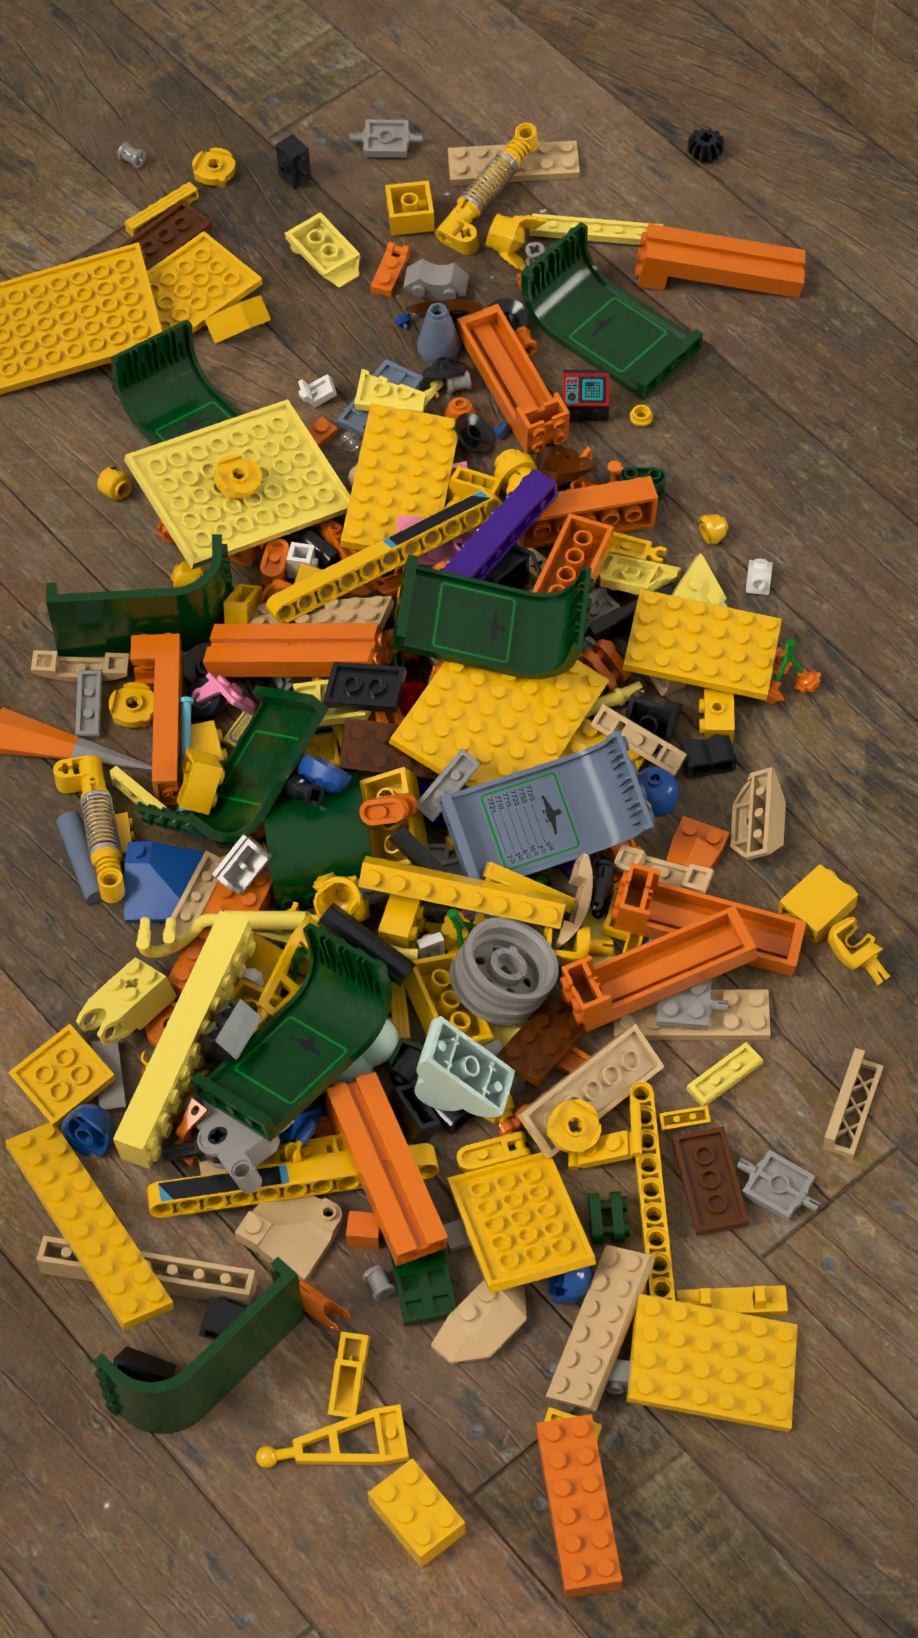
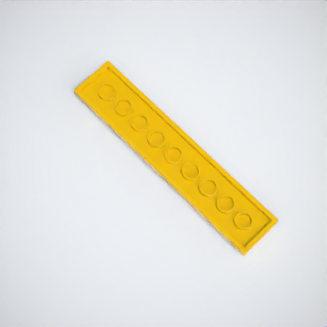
(89, 1226)

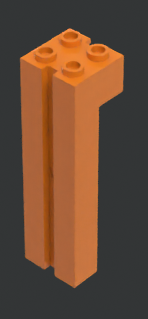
(718, 261)
(513, 380)
(293, 648)
(161, 665)
(659, 908)
(656, 969)
(385, 1168)

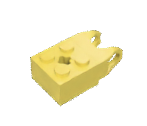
(127, 1001)

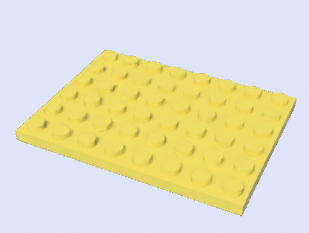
(294, 489)

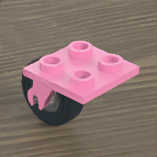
(213, 694)

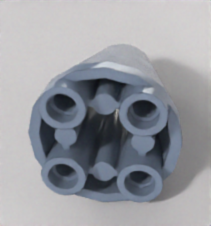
(438, 335)

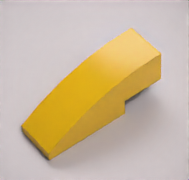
(348, 1374)

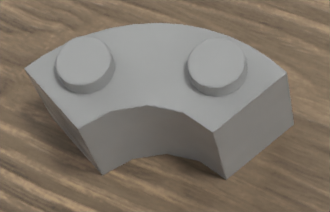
(436, 281)

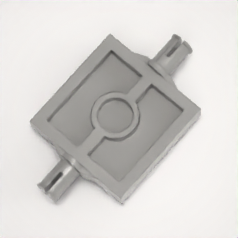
(386, 138)
(689, 1008)
(778, 1185)

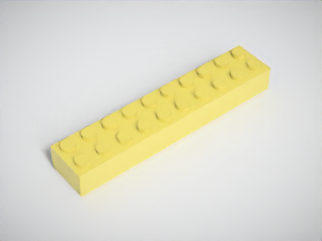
(179, 1048)

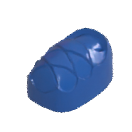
(323, 773)

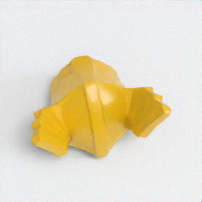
(508, 235)
(343, 892)

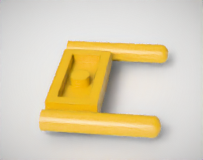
(612, 1146)

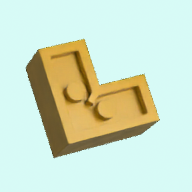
(237, 319)

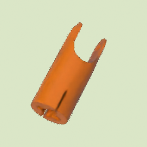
(319, 1306)

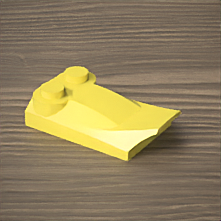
(325, 249)

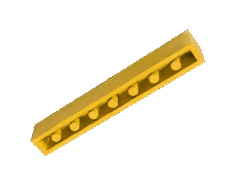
(462, 892)

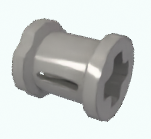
(131, 155)
(532, 252)
(458, 382)
(379, 1283)

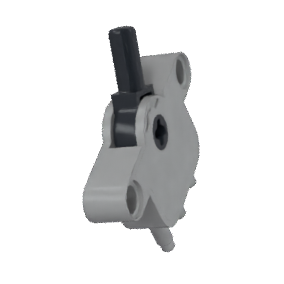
(226, 1145)

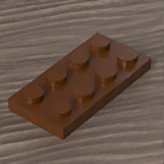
(169, 232)
(368, 749)
(543, 1041)
(710, 1181)

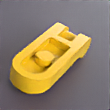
(492, 1152)

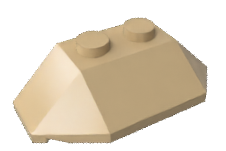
(758, 816)
(481, 1324)

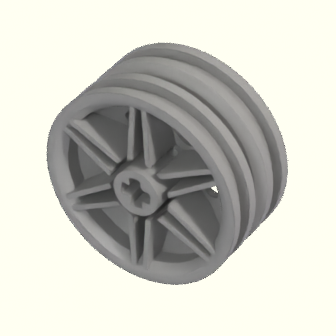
(507, 982)

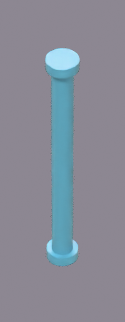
(185, 703)

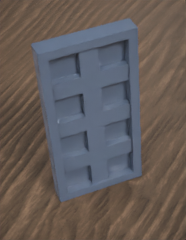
(396, 374)

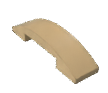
(52, 666)
(692, 877)
(583, 879)

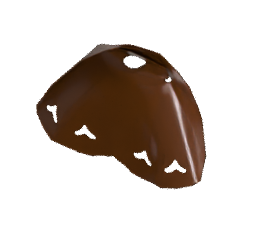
(456, 307)
(562, 469)

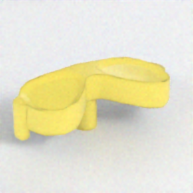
(435, 386)

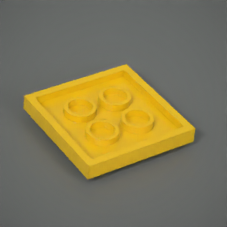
(62, 1075)

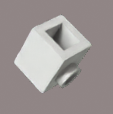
(299, 554)

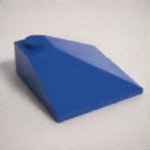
(156, 879)

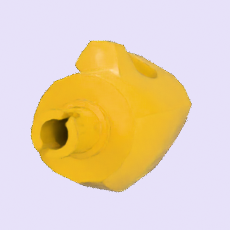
(578, 945)
(860, 955)

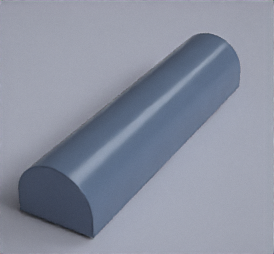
(76, 845)

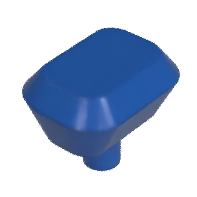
(402, 320)
(502, 430)

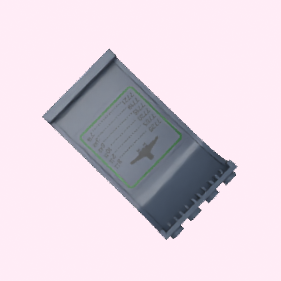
(549, 811)

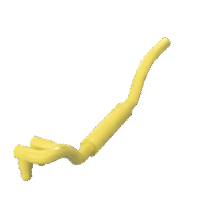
(258, 921)

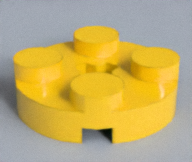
(214, 176)
(233, 487)
(132, 717)
(560, 1132)

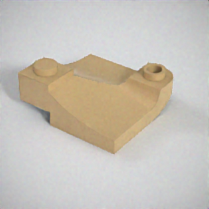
(292, 1231)

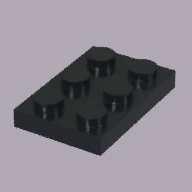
(365, 687)

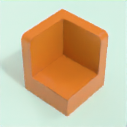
(363, 1230)

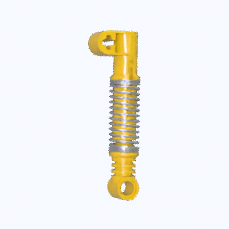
(479, 196)
(99, 817)

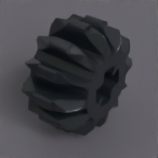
(705, 145)

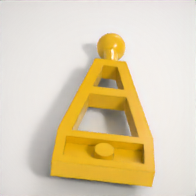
(278, 975)
(389, 1434)

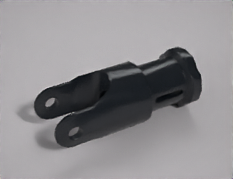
(301, 789)
(602, 887)

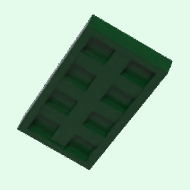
(424, 1289)

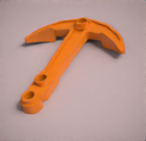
(389, 585)

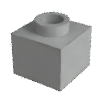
(619, 1377)

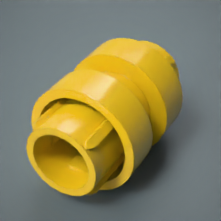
(512, 467)

